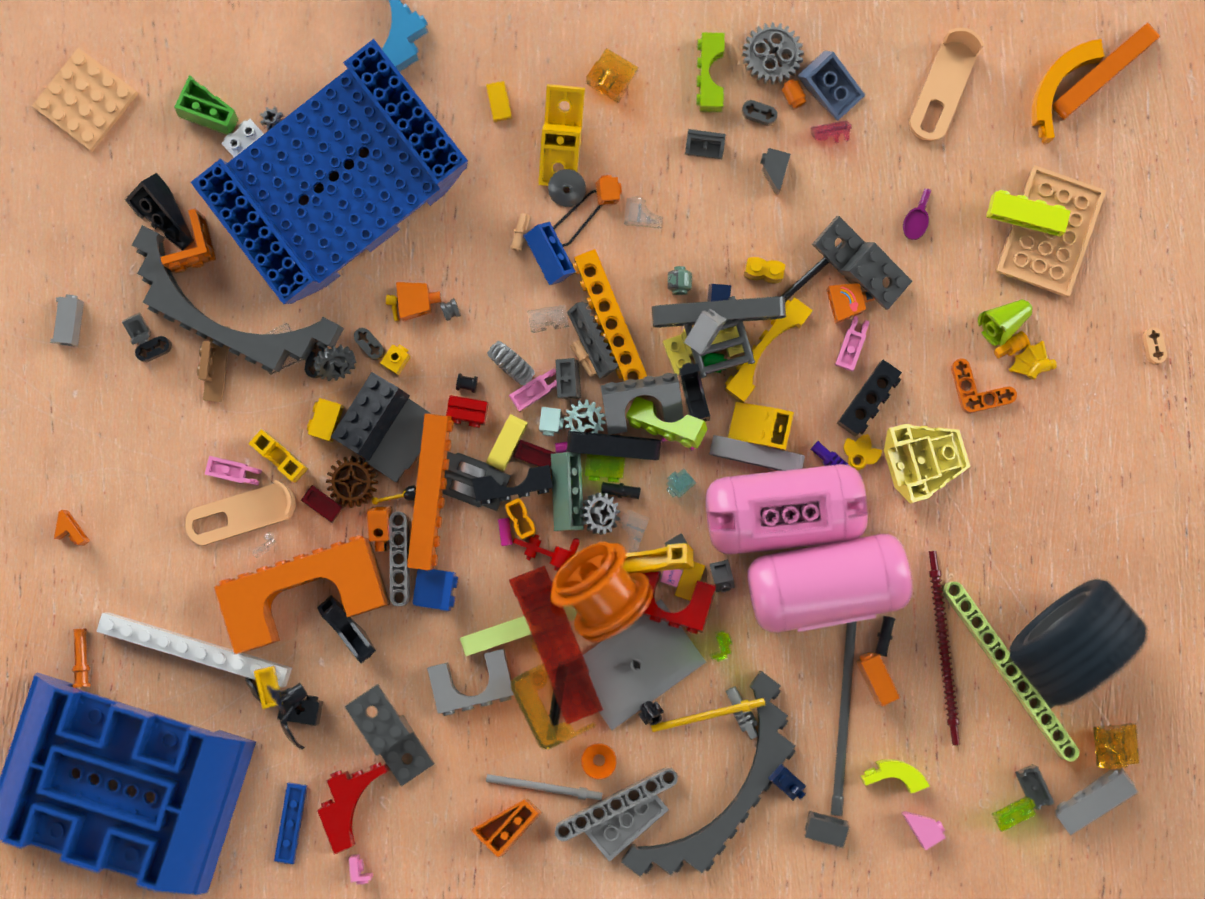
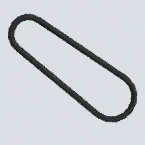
(566, 244)

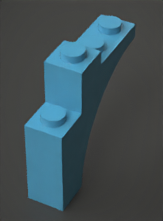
(404, 30)

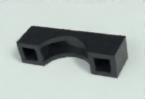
(537, 480)

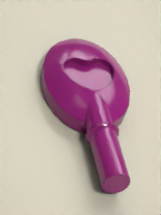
(917, 219)

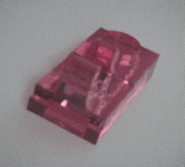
(834, 129)

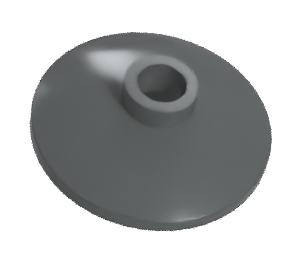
(569, 179)

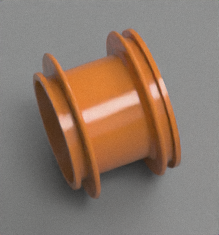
(601, 591)

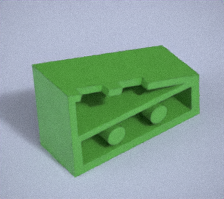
(204, 108)

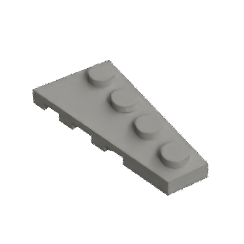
(621, 830)

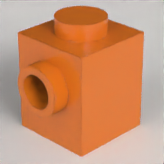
(608, 190)

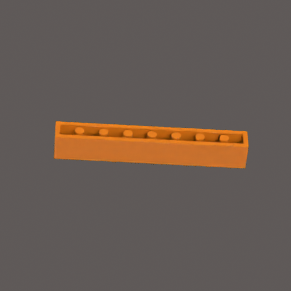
(429, 492)

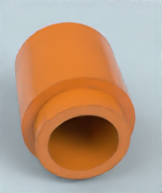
(794, 93)

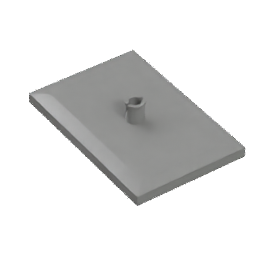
(639, 666)

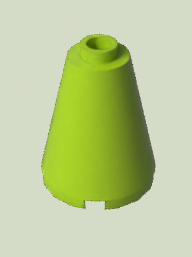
(1004, 321)

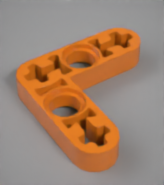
(972, 393)

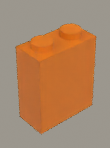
(877, 678)

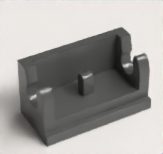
(705, 144)
(568, 378)
(1034, 786)
(826, 829)

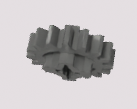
(334, 362)
(597, 516)

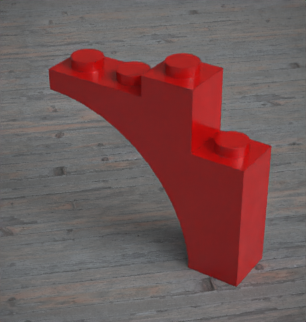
(338, 815)

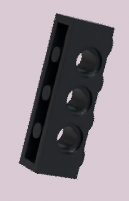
(882, 371)

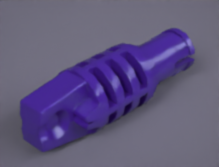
(829, 458)

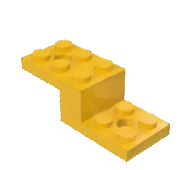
(561, 130)

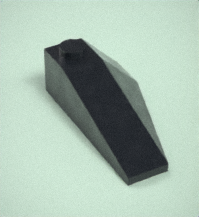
(156, 203)

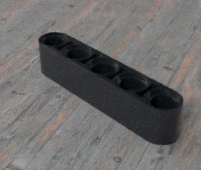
(613, 445)

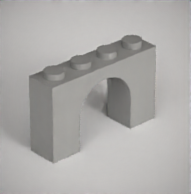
(449, 698)

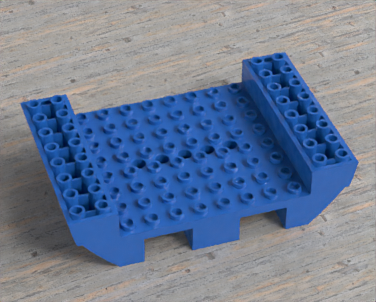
(306, 245)
(161, 843)

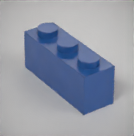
(549, 253)

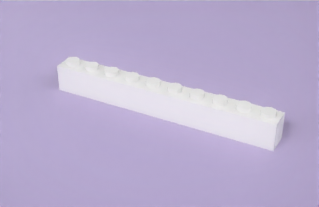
(188, 647)

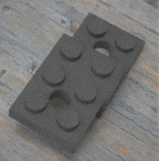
(862, 262)
(389, 735)

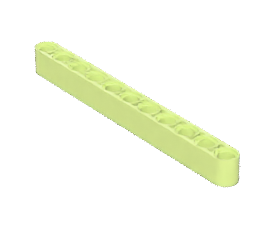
(1012, 681)

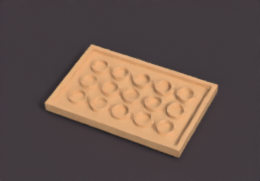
(1045, 258)

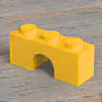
(278, 455)

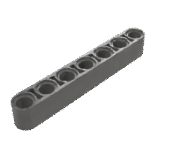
(733, 310)

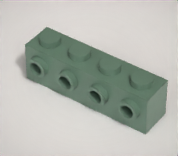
(567, 491)

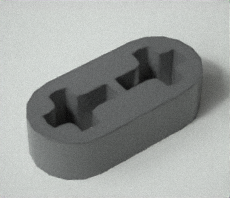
(761, 108)
(372, 341)

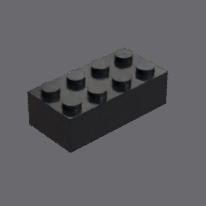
(370, 416)

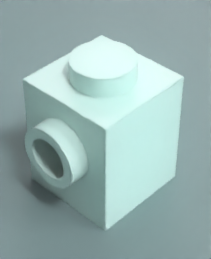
(550, 421)

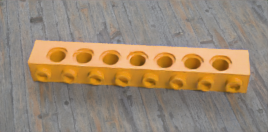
(591, 261)

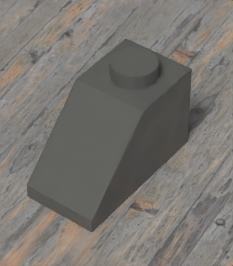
(774, 167)

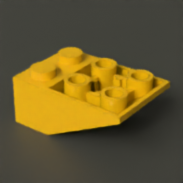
(761, 425)

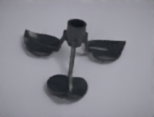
(292, 695)

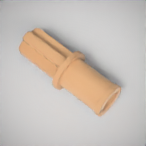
(520, 231)
(583, 357)

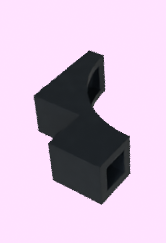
(693, 391)

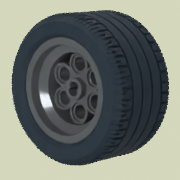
(1078, 642)

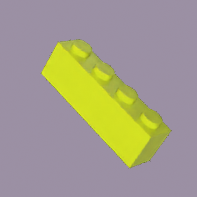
(1028, 213)

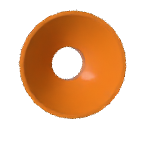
(604, 770)

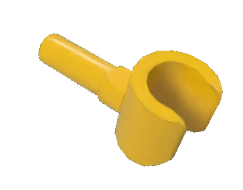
(393, 300)

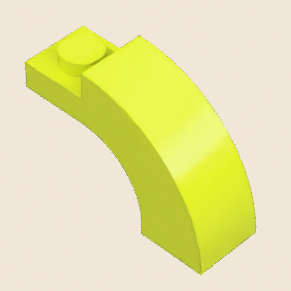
(895, 768)

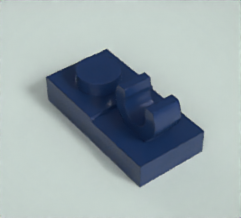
(788, 782)

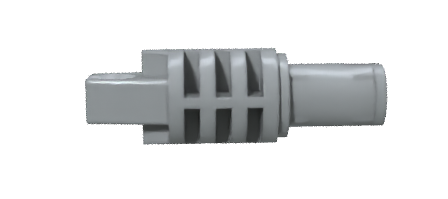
(745, 720)

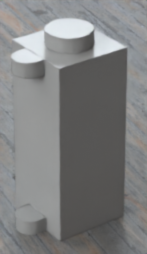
(68, 321)

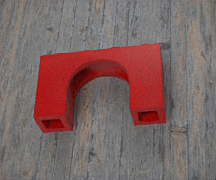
(692, 617)

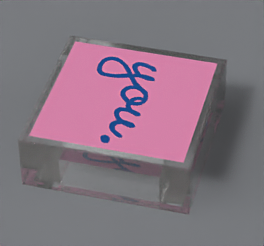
(671, 577)

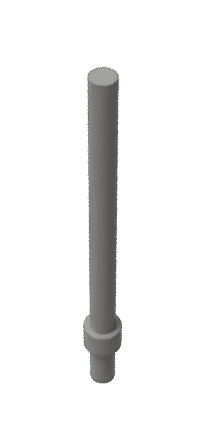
(581, 793)

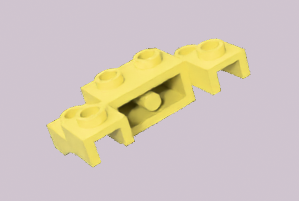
(680, 353)

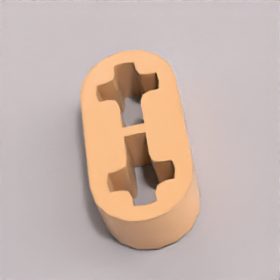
(1159, 345)

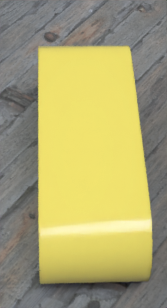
(506, 443)

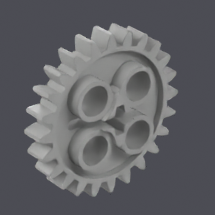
(787, 46)

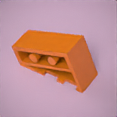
(507, 827)

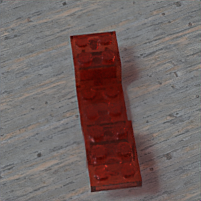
(556, 645)

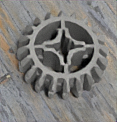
(511, 363)

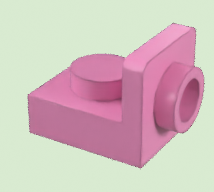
(356, 866)

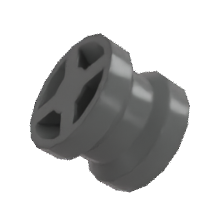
(450, 309)

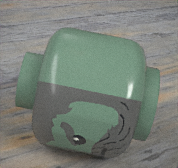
(679, 280)

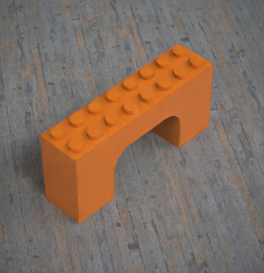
(249, 599)

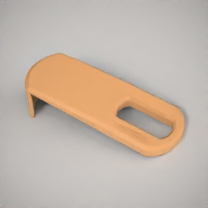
(947, 80)
(244, 512)

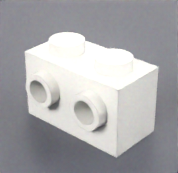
(242, 137)

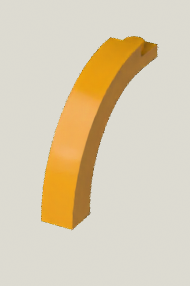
(1081, 55)

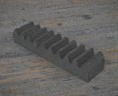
(591, 339)

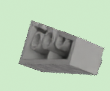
(1095, 800)

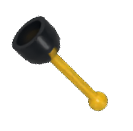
(408, 494)

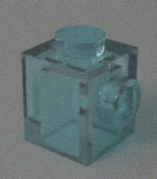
(679, 483)

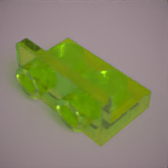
(1014, 813)

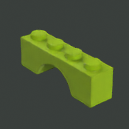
(710, 94)
(687, 431)

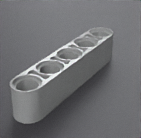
(755, 454)
(394, 550)

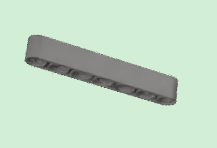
(609, 811)

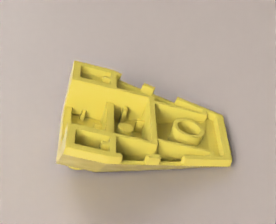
(923, 459)

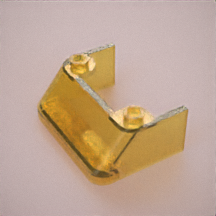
(525, 692)

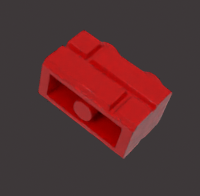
(467, 410)

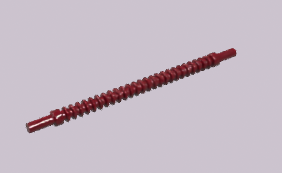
(952, 721)

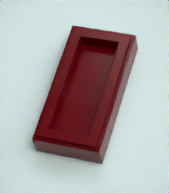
(533, 454)
(322, 503)

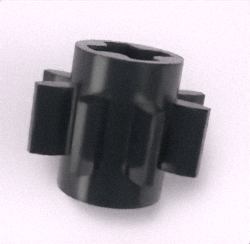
(651, 713)

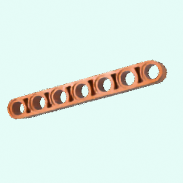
(1105, 71)

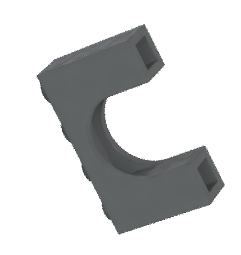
(617, 396)

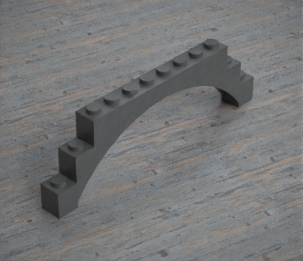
(263, 348)
(703, 845)

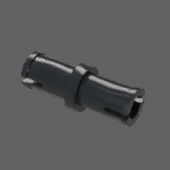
(620, 490)
(885, 636)

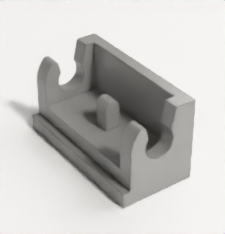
(705, 331)

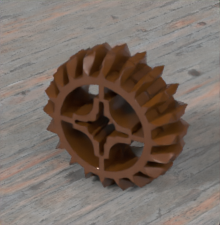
(352, 490)

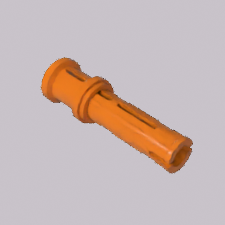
(81, 668)

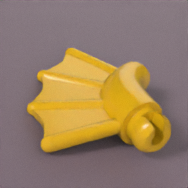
(1033, 361)

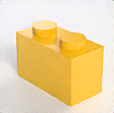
(325, 419)

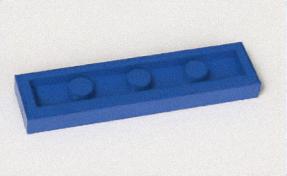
(290, 823)

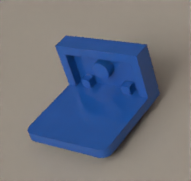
(435, 589)

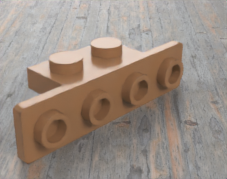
(213, 369)

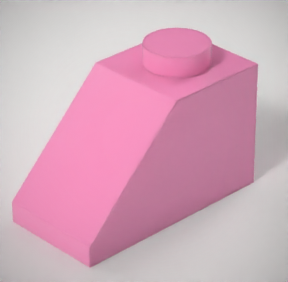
(925, 829)

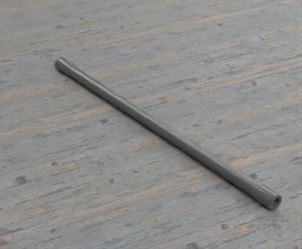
(837, 798)

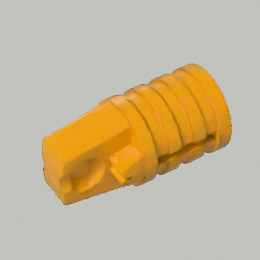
(1013, 345)

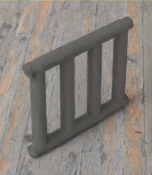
(742, 339)

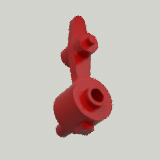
(558, 557)

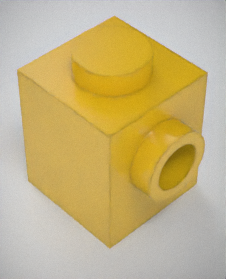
(396, 359)

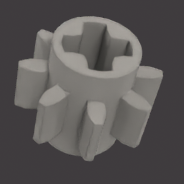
(267, 118)

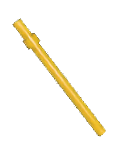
(744, 706)

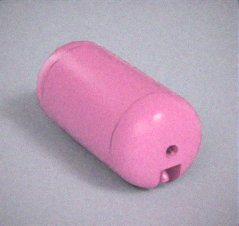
(786, 509)
(830, 583)

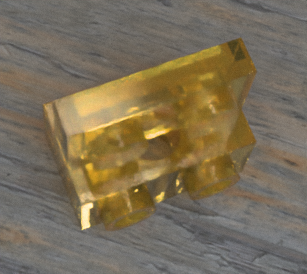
(611, 75)
(1116, 746)

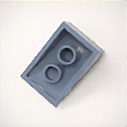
(831, 84)

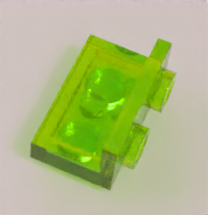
(604, 467)
(723, 641)

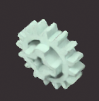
(588, 412)

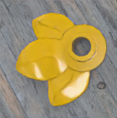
(863, 450)

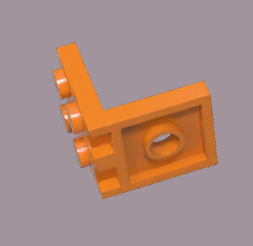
(195, 256)

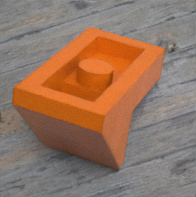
(67, 525)

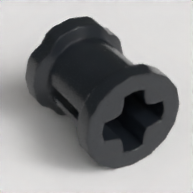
(466, 383)

